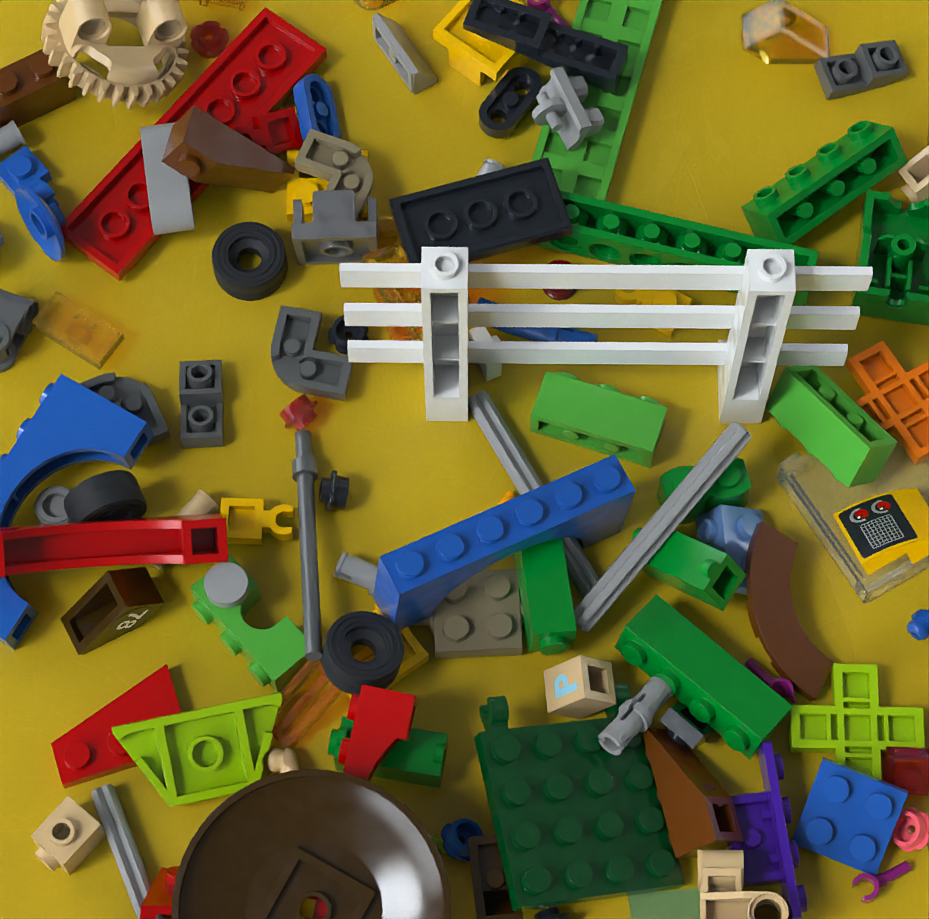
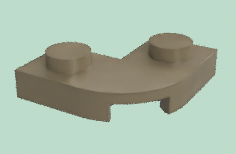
(339, 164)

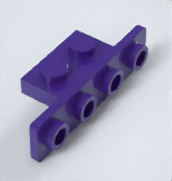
(766, 846)

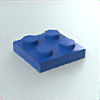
(849, 816)

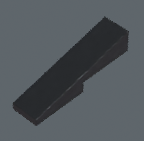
(550, 43)

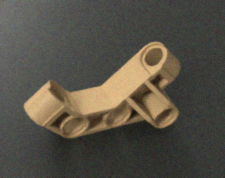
(723, 888)

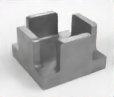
(334, 232)

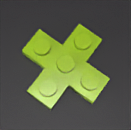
(855, 723)

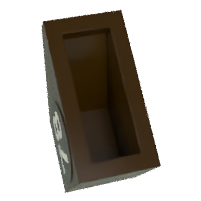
(112, 608)

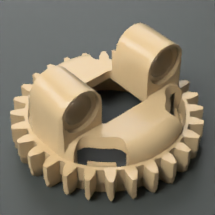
(132, 74)

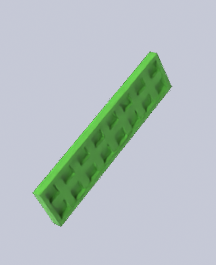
(592, 165)

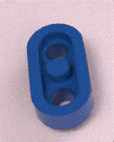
(315, 106)

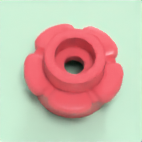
(902, 831)

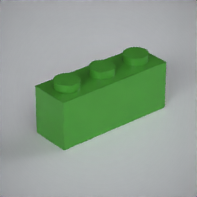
(598, 418)
(830, 425)

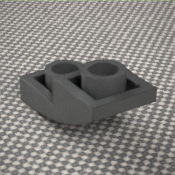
(865, 70)
(201, 404)

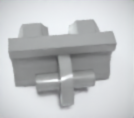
(563, 111)

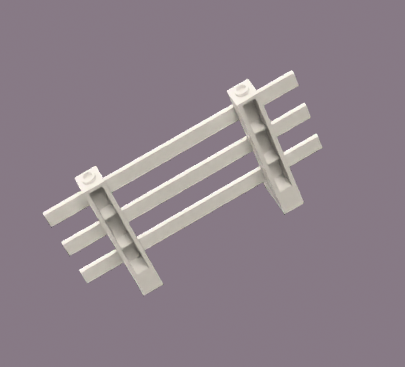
(743, 361)

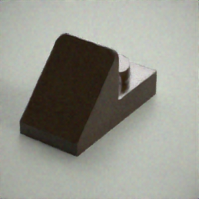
(489, 880)

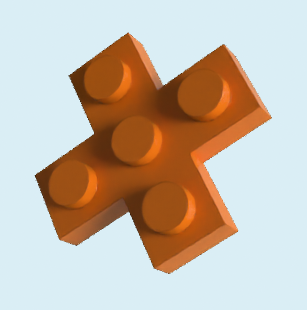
(894, 397)

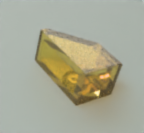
(784, 34)

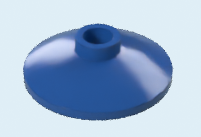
(42, 222)

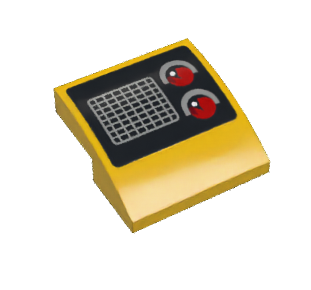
(887, 528)

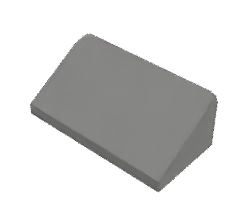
(402, 54)

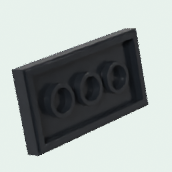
(484, 213)

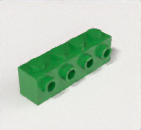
(825, 182)
(703, 676)

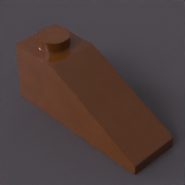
(221, 156)

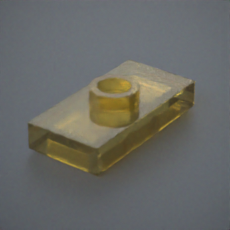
(78, 330)

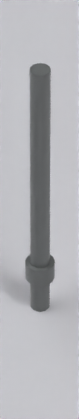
(305, 473)

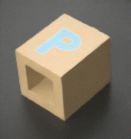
(579, 687)

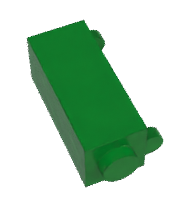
(695, 569)
(546, 597)
(414, 762)

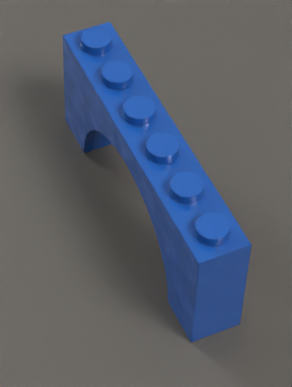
(65, 430)
(580, 505)

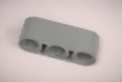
(167, 189)

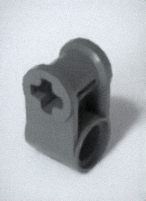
(15, 325)

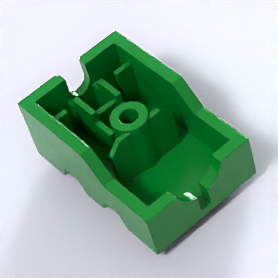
(898, 250)

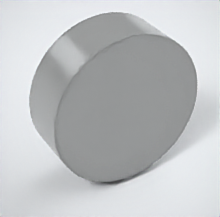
(50, 506)
(226, 585)

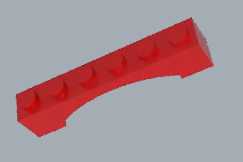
(114, 542)
(379, 723)

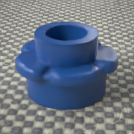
(459, 830)

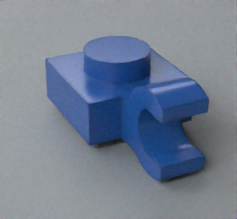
(26, 170)

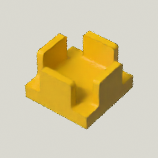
(471, 53)

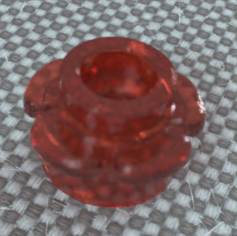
(209, 47)
(299, 413)

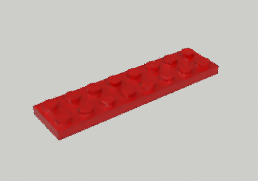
(243, 82)

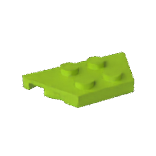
(203, 749)

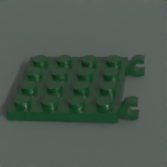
(571, 813)

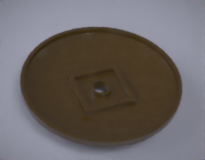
(306, 839)

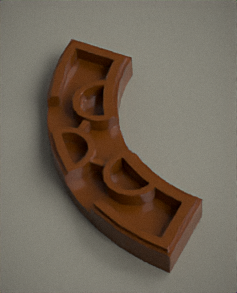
(774, 616)

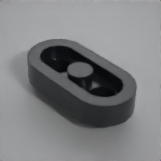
(507, 104)

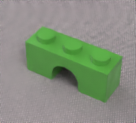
(273, 652)

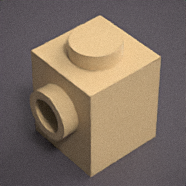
(67, 837)

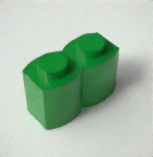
(730, 489)

